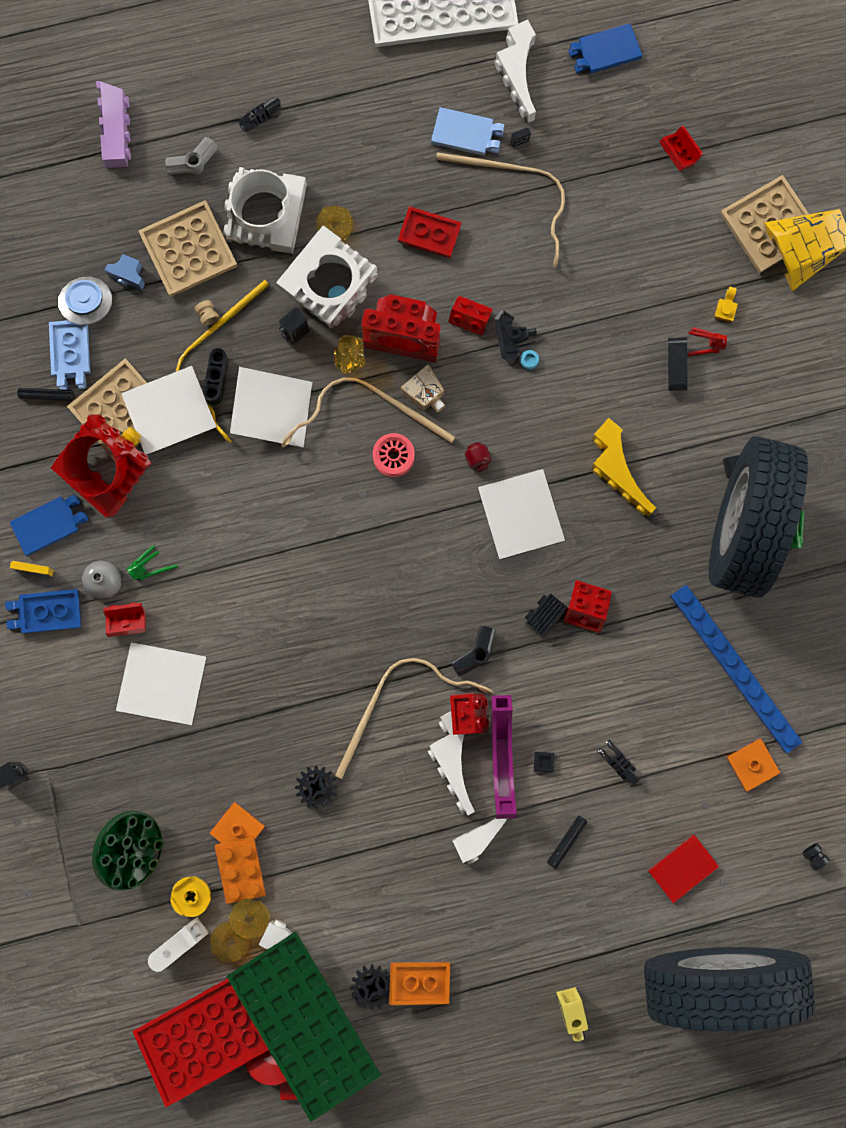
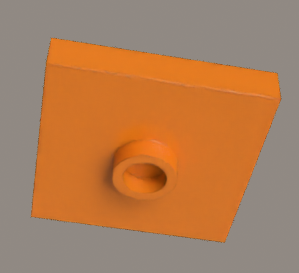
(753, 764)
(236, 825)

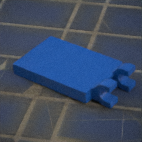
(606, 49)
(48, 524)
(46, 611)

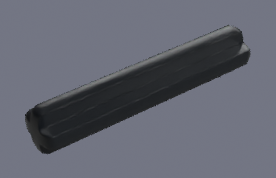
(45, 394)
(567, 841)

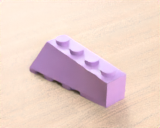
(114, 124)

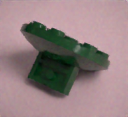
(126, 850)

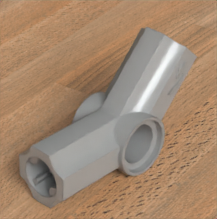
(201, 154)

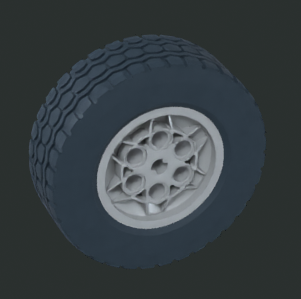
(758, 517)
(729, 988)

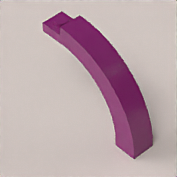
(502, 756)

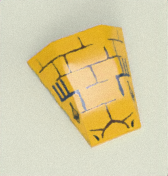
(808, 243)

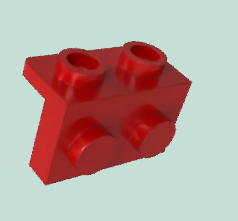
(681, 149)
(470, 315)
(125, 619)

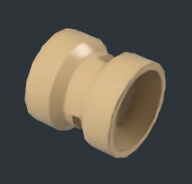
(206, 312)

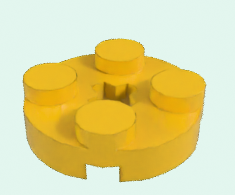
(179, 895)

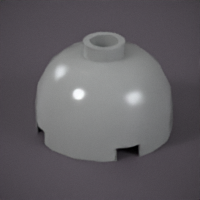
(109, 581)

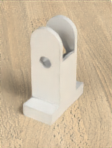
(177, 945)

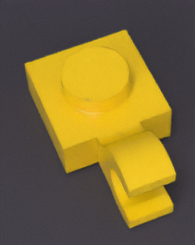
(726, 308)

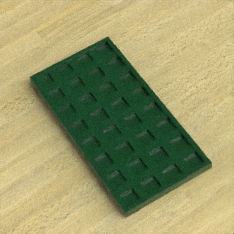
(303, 1026)

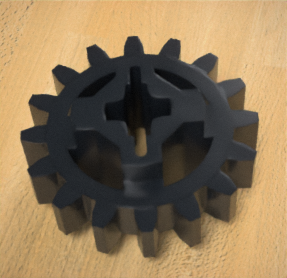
(324, 790)
(362, 982)

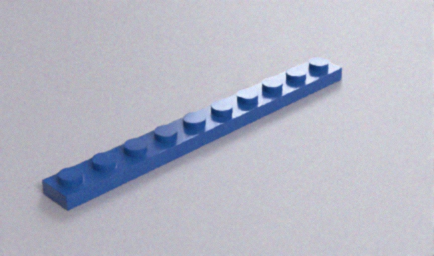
(736, 669)

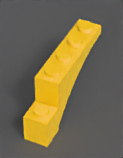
(613, 467)

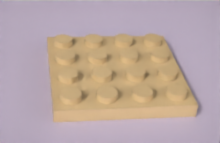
(748, 214)
(188, 248)
(107, 400)

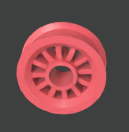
(398, 439)

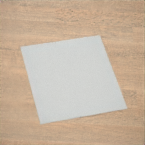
(270, 406)
(168, 410)
(521, 514)
(161, 683)

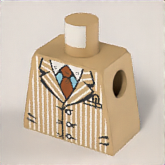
(424, 390)

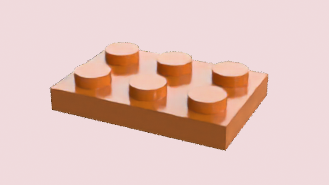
(240, 869)
(419, 983)

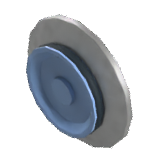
(85, 301)

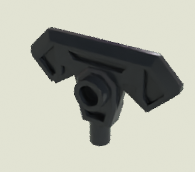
(510, 336)

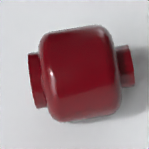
(478, 456)

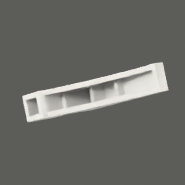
(513, 66)
(448, 754)

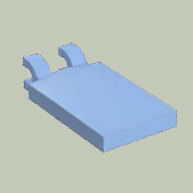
(466, 132)
(69, 353)

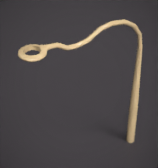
(493, 164)
(416, 416)
(360, 729)

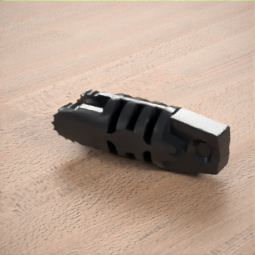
(259, 114)
(619, 763)

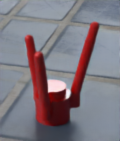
(716, 341)

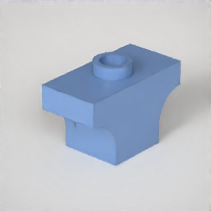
(126, 272)

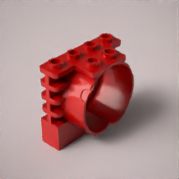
(402, 328)
(74, 469)

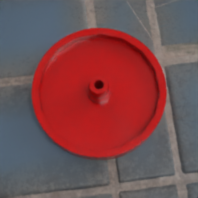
(265, 1070)

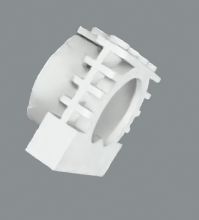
(282, 232)
(322, 249)

